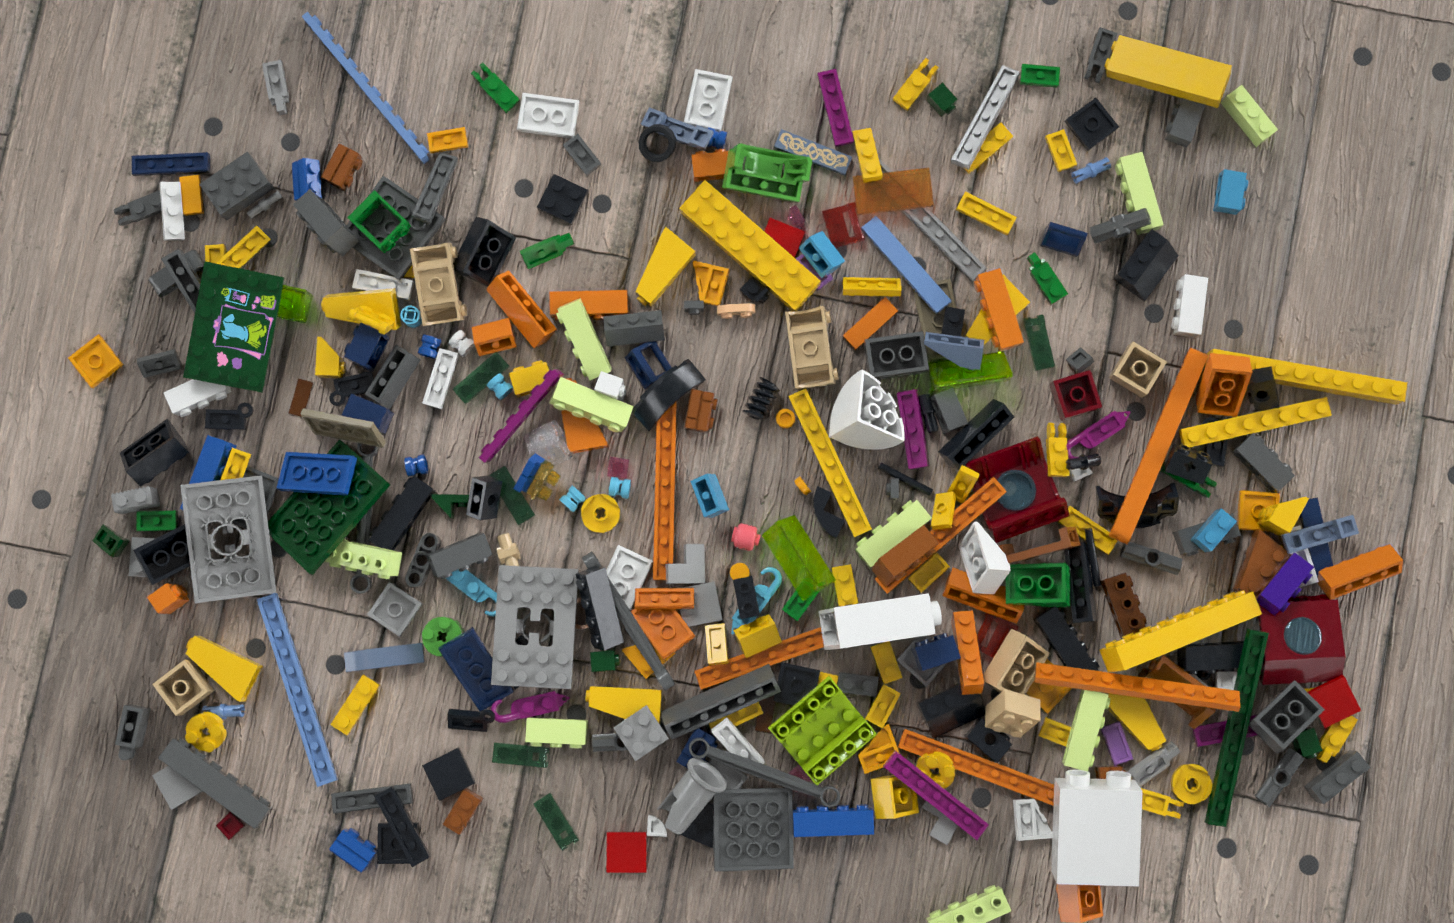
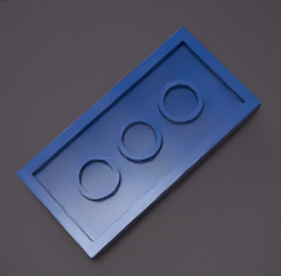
(316, 473)

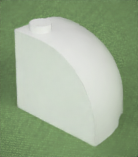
(865, 415)

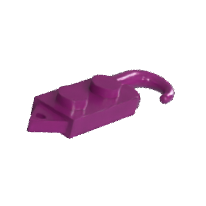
(1099, 431)
(530, 706)

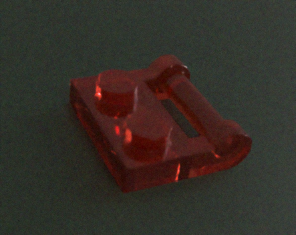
(837, 227)
(998, 636)

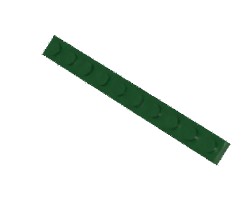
(1236, 728)

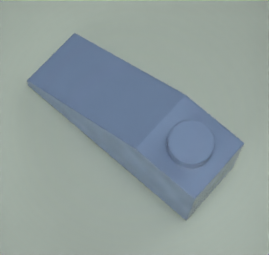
(960, 350)

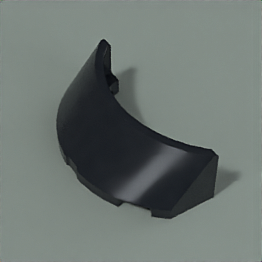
(666, 392)
(1158, 505)

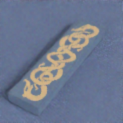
(820, 154)

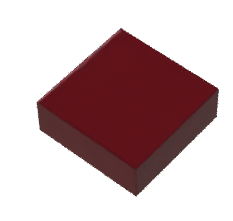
(230, 825)

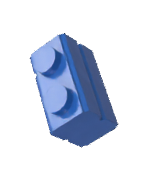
(305, 177)
(354, 849)

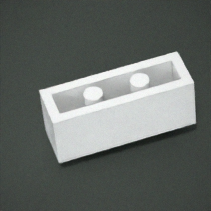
(1189, 306)
(193, 395)

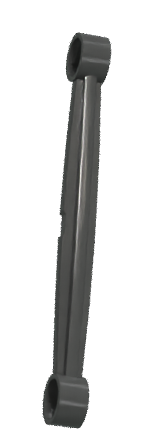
(364, 525)
(634, 630)
(764, 772)

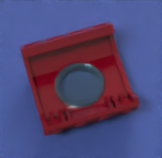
(1030, 494)
(1303, 642)

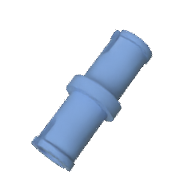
(1091, 170)
(225, 710)

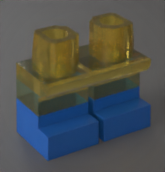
(534, 477)

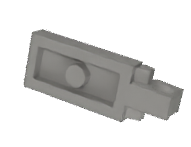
(276, 85)
(1153, 763)

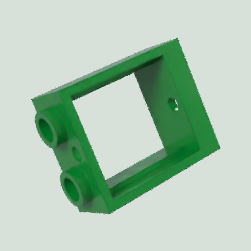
(366, 208)

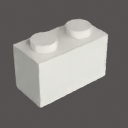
(611, 386)

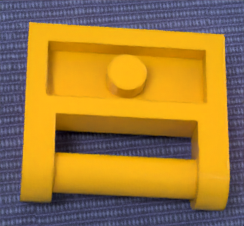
(366, 316)

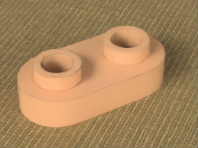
(744, 310)

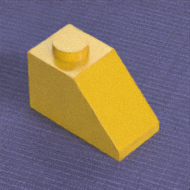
(328, 361)

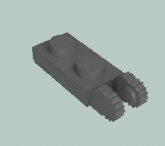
(1100, 52)
(140, 208)

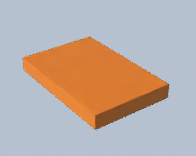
(664, 629)

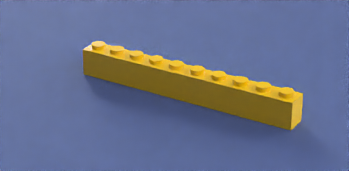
(1329, 380)

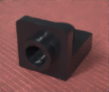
(755, 291)

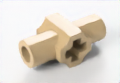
(508, 551)

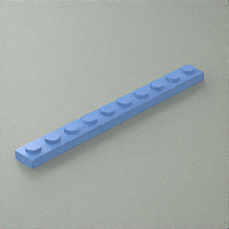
(372, 93)
(297, 689)

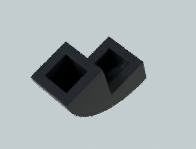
(829, 523)

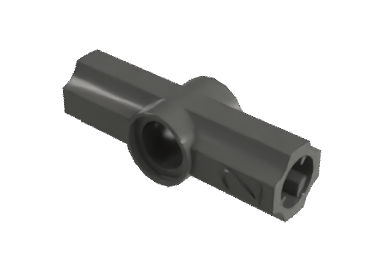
(1120, 225)
(1162, 560)
(606, 742)
(1271, 788)

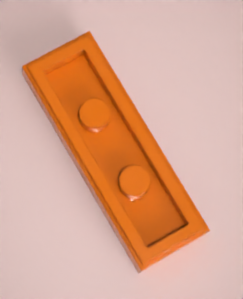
(870, 323)
(664, 598)

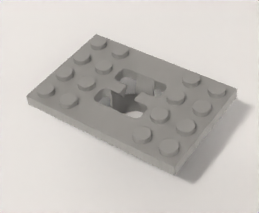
(234, 574)
(532, 663)

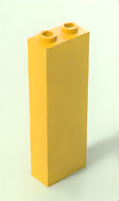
(1168, 71)

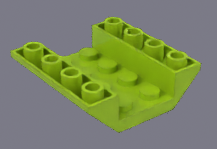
(822, 730)

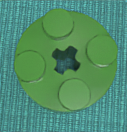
(433, 630)

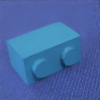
(1230, 192)
(821, 254)
(709, 495)
(1213, 530)

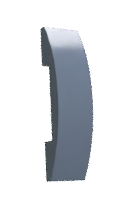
(684, 133)
(1320, 534)
(384, 657)

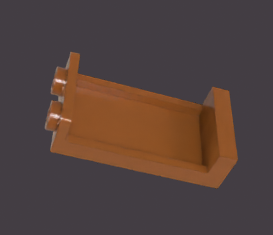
(1069, 539)
(1167, 670)

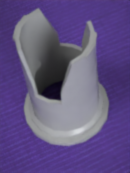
(691, 794)

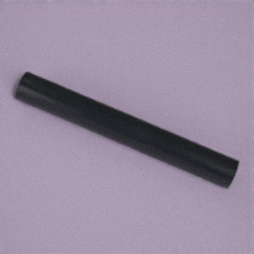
(906, 479)
(1092, 557)

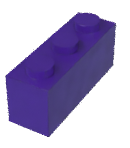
(1285, 584)

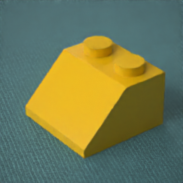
(1282, 516)
(893, 798)

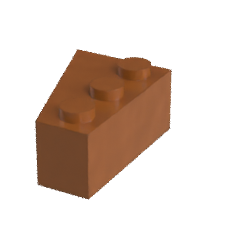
(904, 556)
(1260, 564)

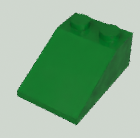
(1038, 585)

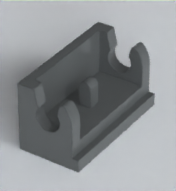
(948, 410)

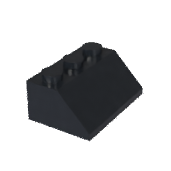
(483, 251)
(1147, 265)
(153, 453)
(164, 555)
(950, 710)

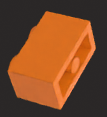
(709, 165)
(494, 337)
(168, 598)

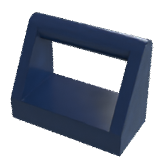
(1063, 239)
(641, 367)

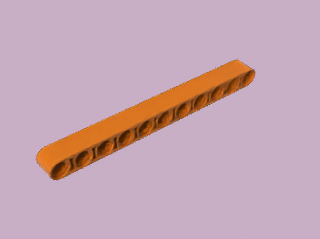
(1158, 446)

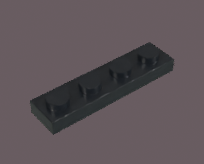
(402, 826)

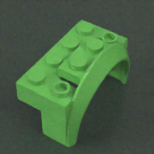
(763, 172)

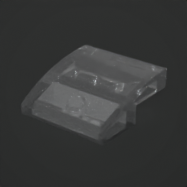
(548, 443)

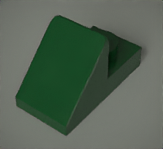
(447, 502)
(110, 541)

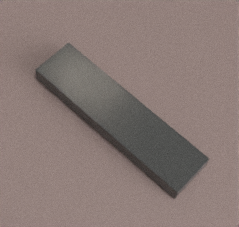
(434, 188)
(365, 799)

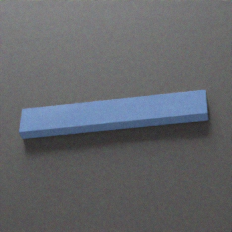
(906, 265)

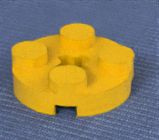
(589, 514)
(200, 740)
(940, 761)
(1195, 794)

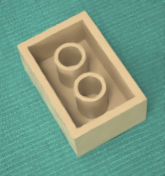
(1015, 663)

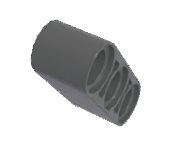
(163, 281)
(415, 567)

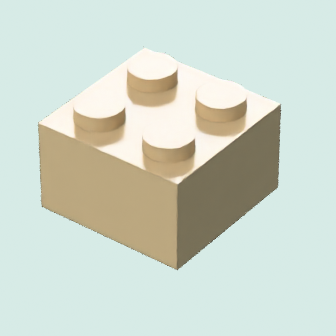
(1137, 369)
(183, 687)
(1012, 713)

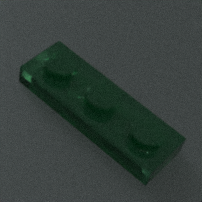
(479, 378)
(513, 499)

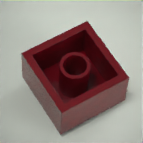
(1075, 395)

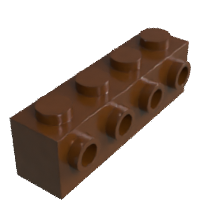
(1123, 604)

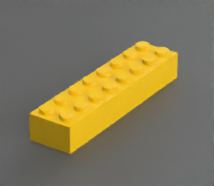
(749, 246)
(1179, 631)

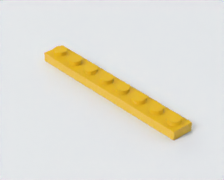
(1255, 422)
(829, 463)

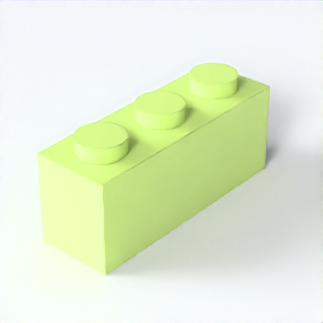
(1249, 116)
(556, 732)

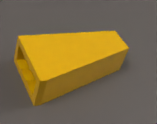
(664, 266)
(380, 301)
(979, 327)
(226, 667)
(624, 701)
(1137, 719)

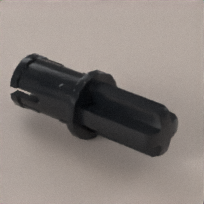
(928, 413)
(1083, 462)

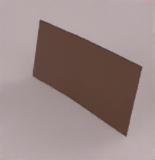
(300, 397)
(765, 720)

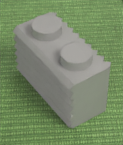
(135, 500)

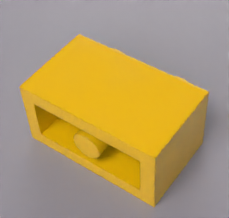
(527, 378)
(757, 635)

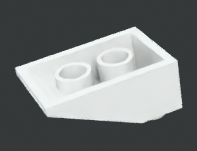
(983, 560)

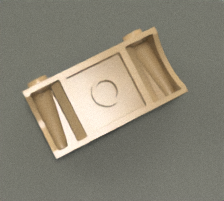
(437, 284)
(810, 348)

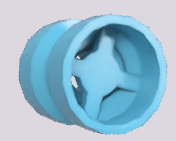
(413, 320)
(500, 386)
(614, 488)
(574, 494)

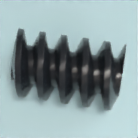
(761, 399)

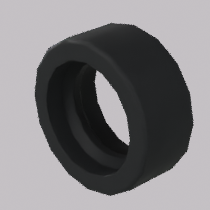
(642, 142)

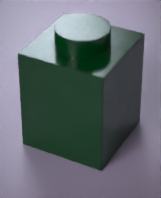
(942, 100)
(604, 661)
(1307, 743)

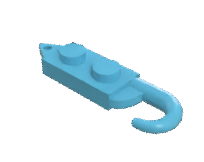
(473, 587)
(763, 595)

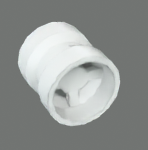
(461, 343)

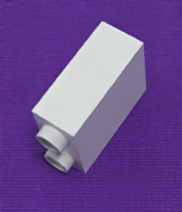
(879, 621)
(1096, 829)

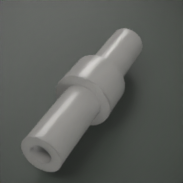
(264, 204)

